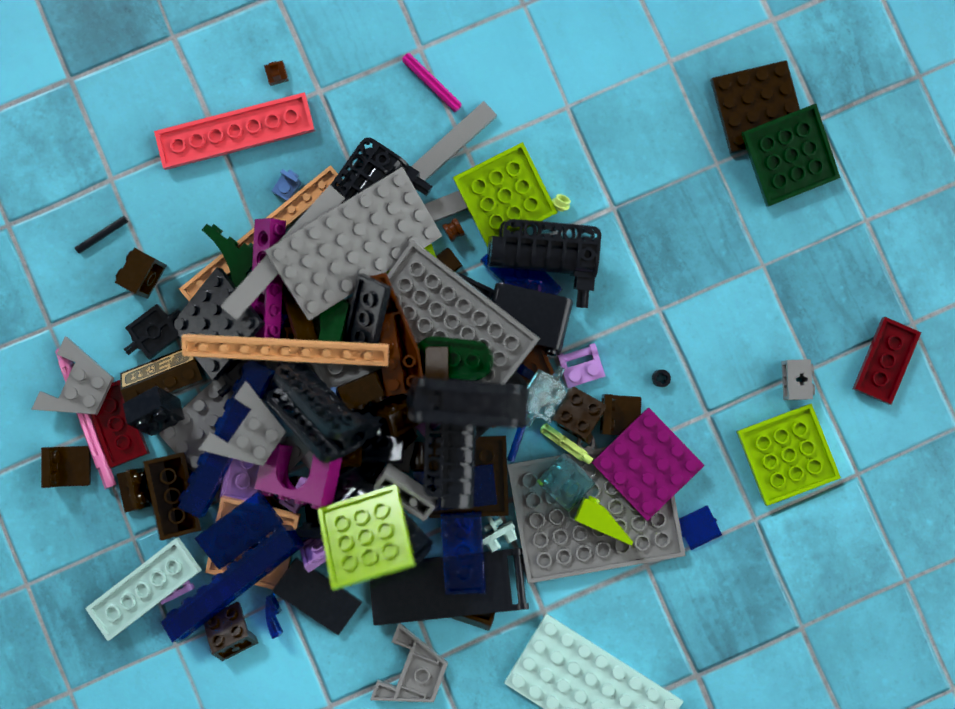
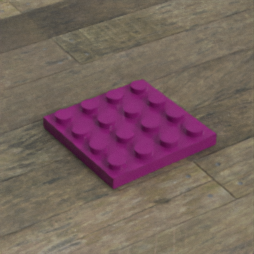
(647, 464)

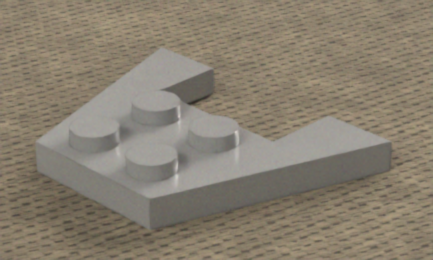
(84, 388)
(255, 436)
(420, 674)

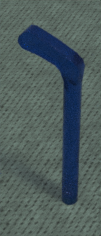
(528, 373)

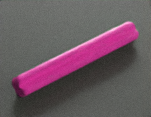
(431, 82)

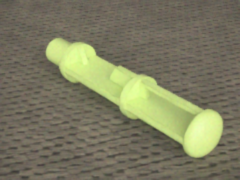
(565, 443)

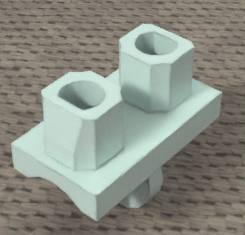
(506, 529)

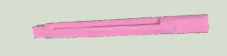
(90, 433)

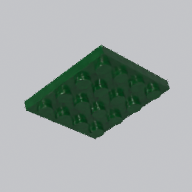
(790, 155)

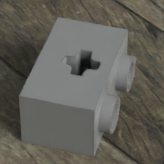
(797, 369)

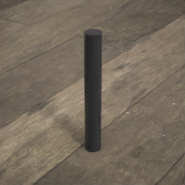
(101, 234)

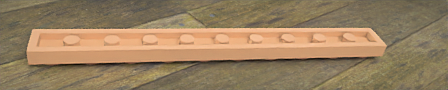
(288, 211)
(285, 350)

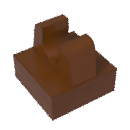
(276, 72)

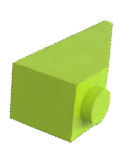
(597, 517)

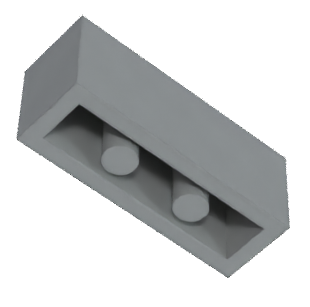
(411, 492)

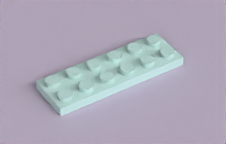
(143, 589)

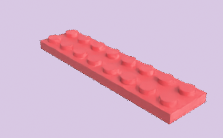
(234, 131)

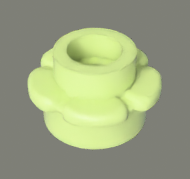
(561, 202)

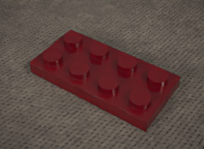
(886, 360)
(118, 439)

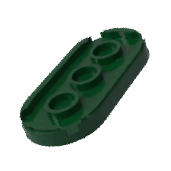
(466, 358)

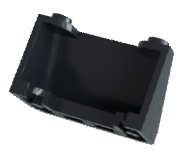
(538, 311)

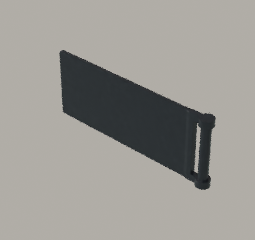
(421, 595)

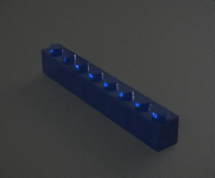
(213, 467)
(232, 583)

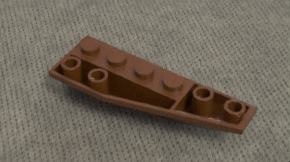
(403, 349)

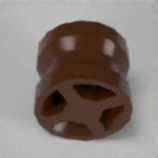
(453, 230)

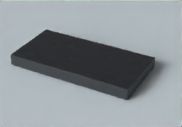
(367, 310)
(315, 597)

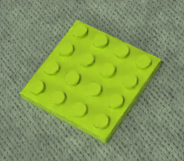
(504, 190)
(788, 454)
(365, 537)

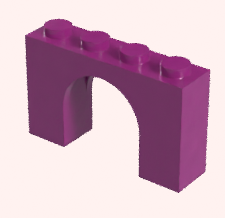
(318, 488)

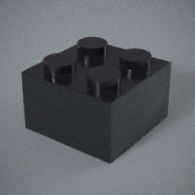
(153, 411)

